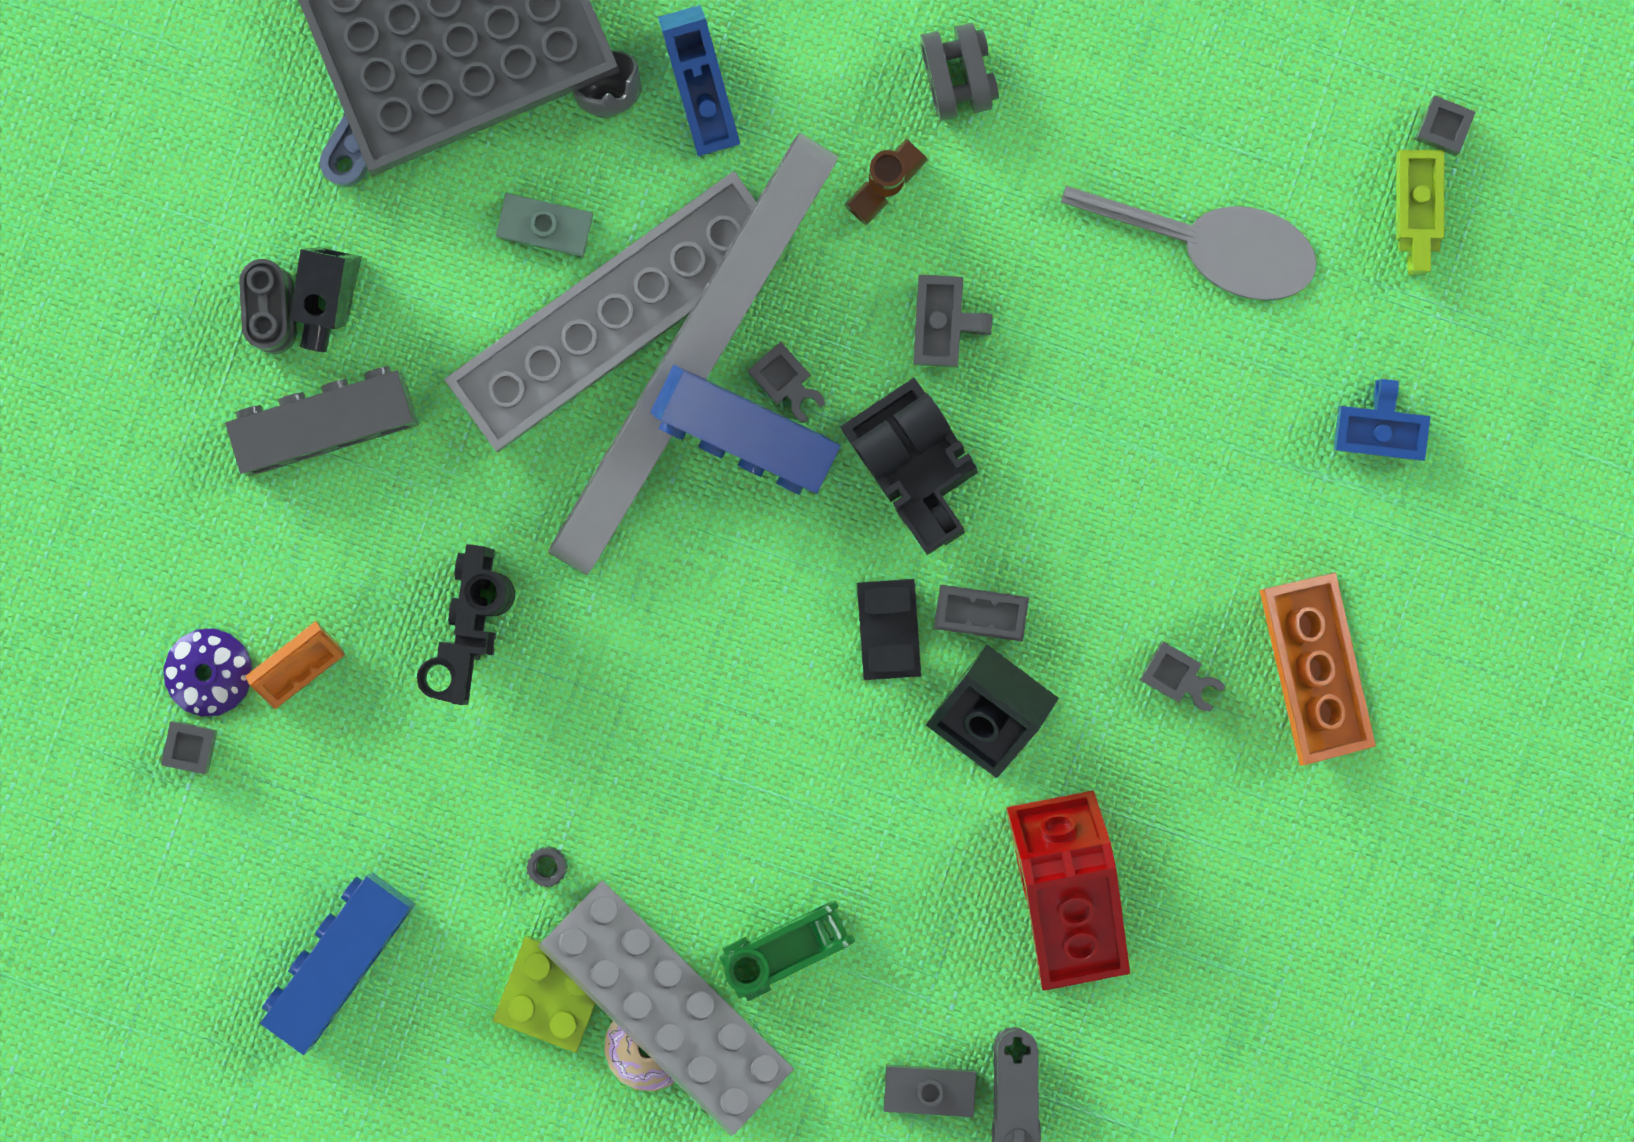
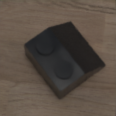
(992, 711)

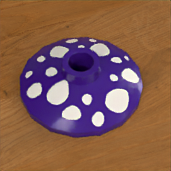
(228, 665)

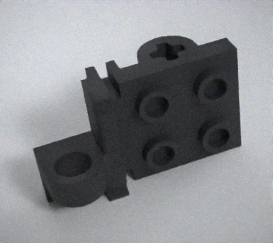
(913, 457)
(469, 616)

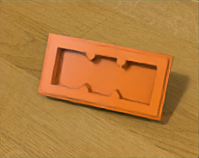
(295, 665)

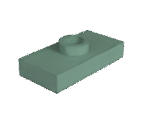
(544, 225)

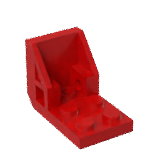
(1070, 889)

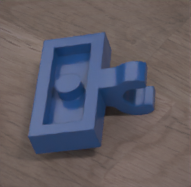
(1382, 429)

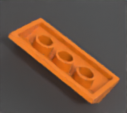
(1317, 668)

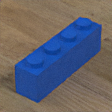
(745, 430)
(337, 962)

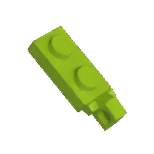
(1419, 206)

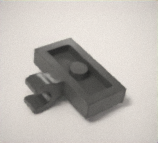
(941, 321)

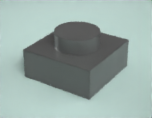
(1445, 125)
(189, 747)

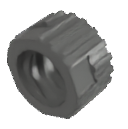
(550, 852)

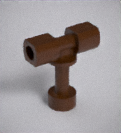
(886, 178)

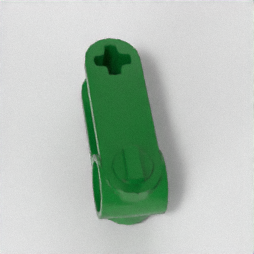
(786, 949)

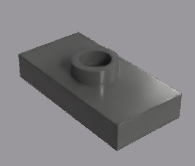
(981, 613)
(929, 1090)

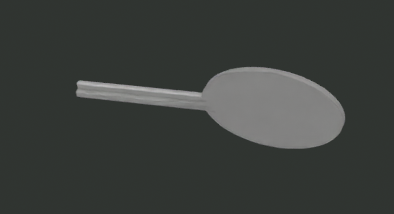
(1231, 246)

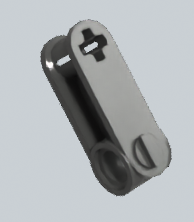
(1016, 1090)

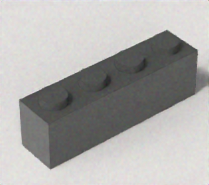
(321, 423)

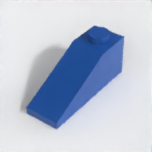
(699, 80)

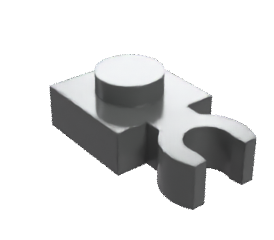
(782, 378)
(1175, 674)

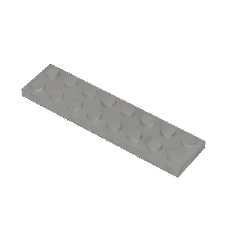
(601, 318)

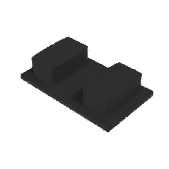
(889, 629)

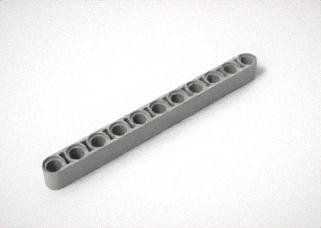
(695, 349)

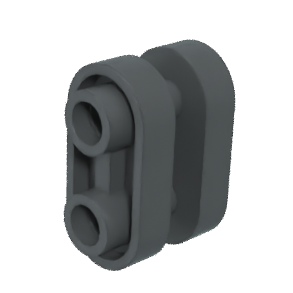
(978, 86)
(267, 306)

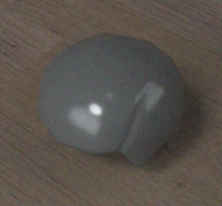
(612, 94)

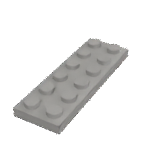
(666, 1008)

